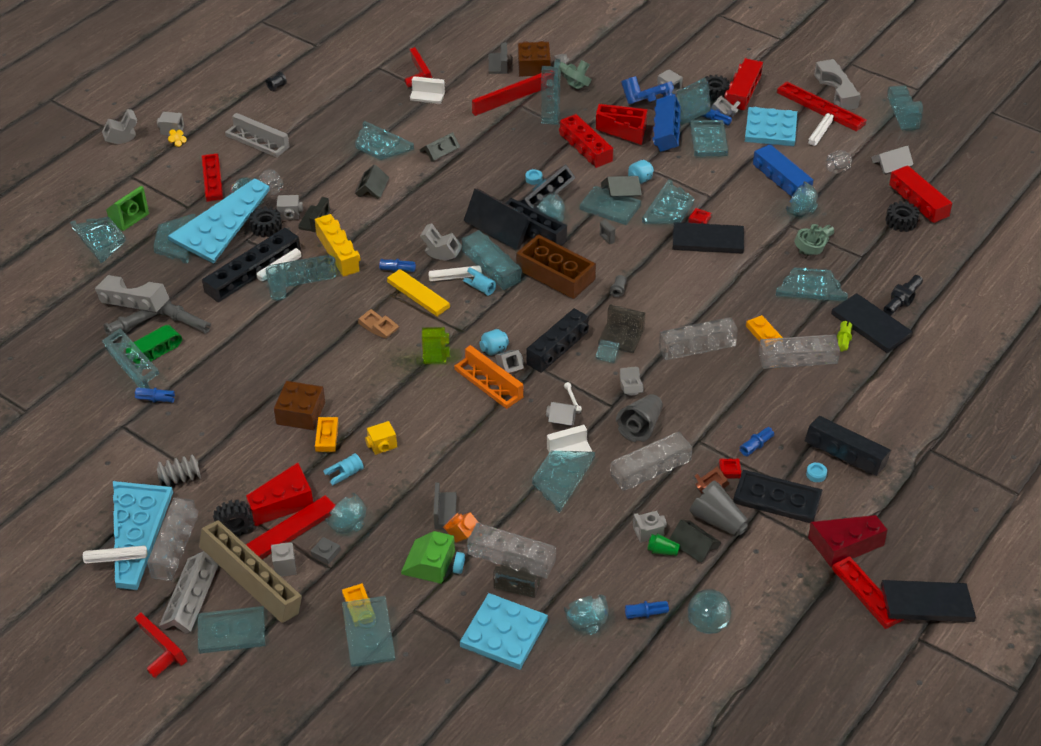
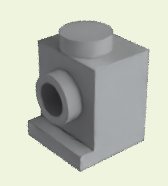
(648, 524)

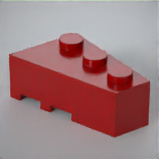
(622, 122)
(280, 496)

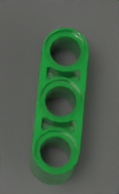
(157, 343)

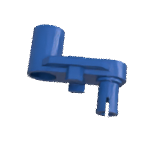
(634, 94)

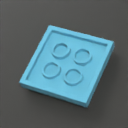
(771, 126)
(504, 631)

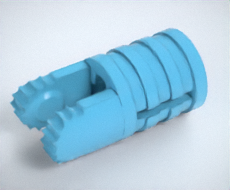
(480, 282)
(346, 467)

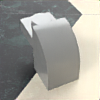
(120, 132)
(440, 246)

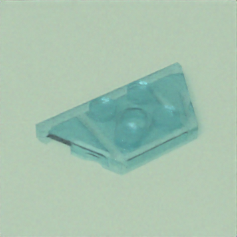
(381, 142)
(669, 205)
(100, 236)
(165, 247)
(811, 284)
(561, 475)

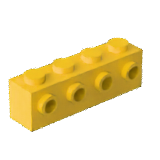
(337, 244)

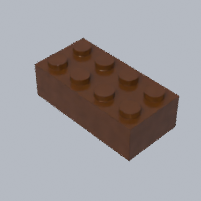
(556, 266)

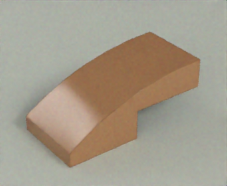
(377, 325)

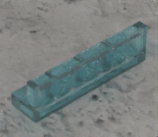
(550, 93)
(125, 363)

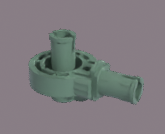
(576, 77)
(813, 240)

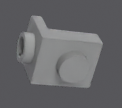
(725, 107)
(630, 380)

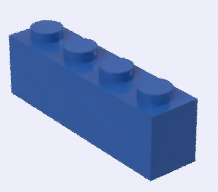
(667, 123)
(780, 169)

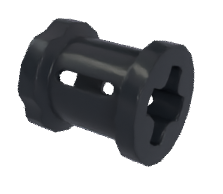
(276, 81)

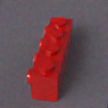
(744, 83)
(586, 140)
(920, 193)

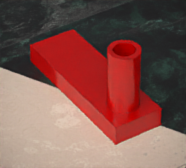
(420, 65)
(172, 651)

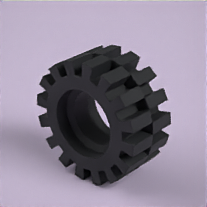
(717, 86)
(895, 219)
(265, 221)
(237, 510)

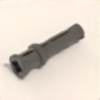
(178, 314)
(129, 321)

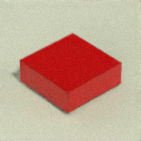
(699, 216)
(730, 468)

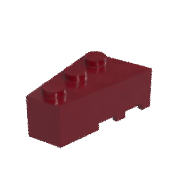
(847, 537)

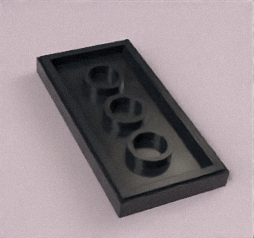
(497, 219)
(708, 237)
(872, 323)
(777, 496)
(927, 601)

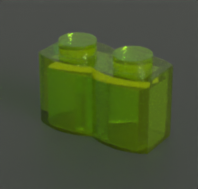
(434, 345)

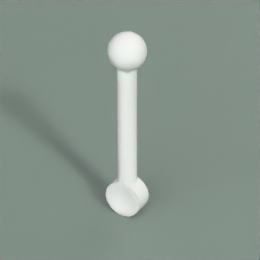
(567, 386)

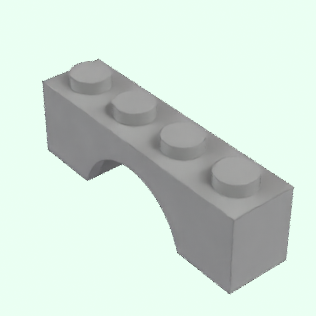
(830, 73)
(146, 297)

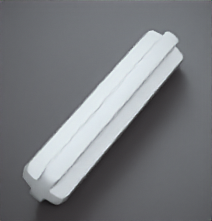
(821, 129)
(293, 255)
(453, 273)
(115, 554)

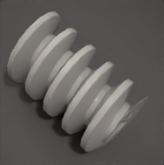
(178, 470)

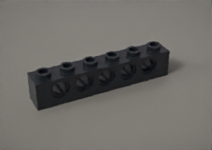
(245, 267)

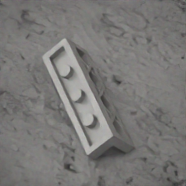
(260, 132)
(189, 593)

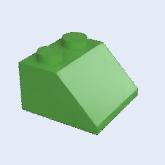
(129, 209)
(430, 557)

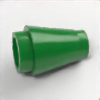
(661, 545)

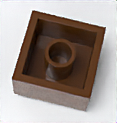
(532, 57)
(299, 405)

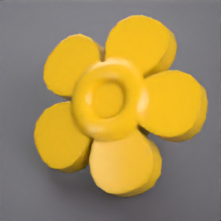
(176, 137)

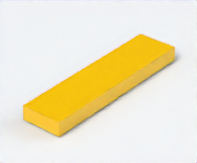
(418, 292)

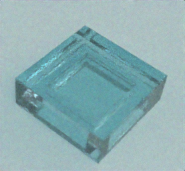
(607, 351)

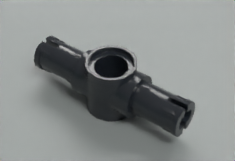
(903, 295)

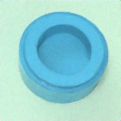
(533, 177)
(816, 472)
(459, 562)

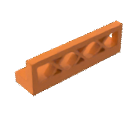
(497, 376)

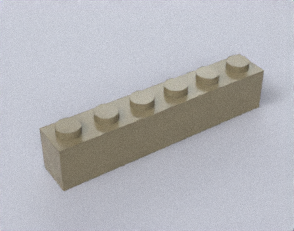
(250, 571)

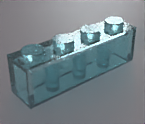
(491, 259)

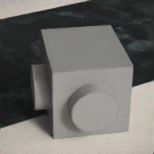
(668, 76)
(170, 121)
(289, 207)
(510, 360)
(561, 413)
(283, 559)

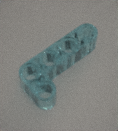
(906, 111)
(298, 272)

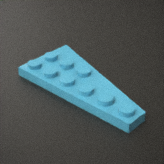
(217, 226)
(137, 521)

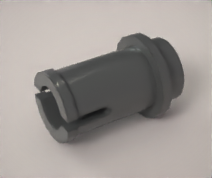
(618, 288)

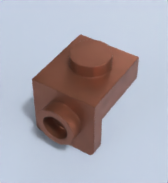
(716, 475)

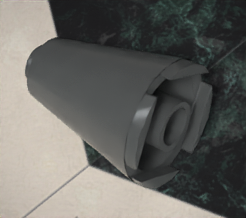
(639, 418)
(719, 510)

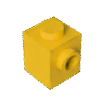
(381, 438)

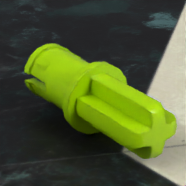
(844, 336)

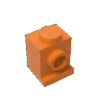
(461, 526)

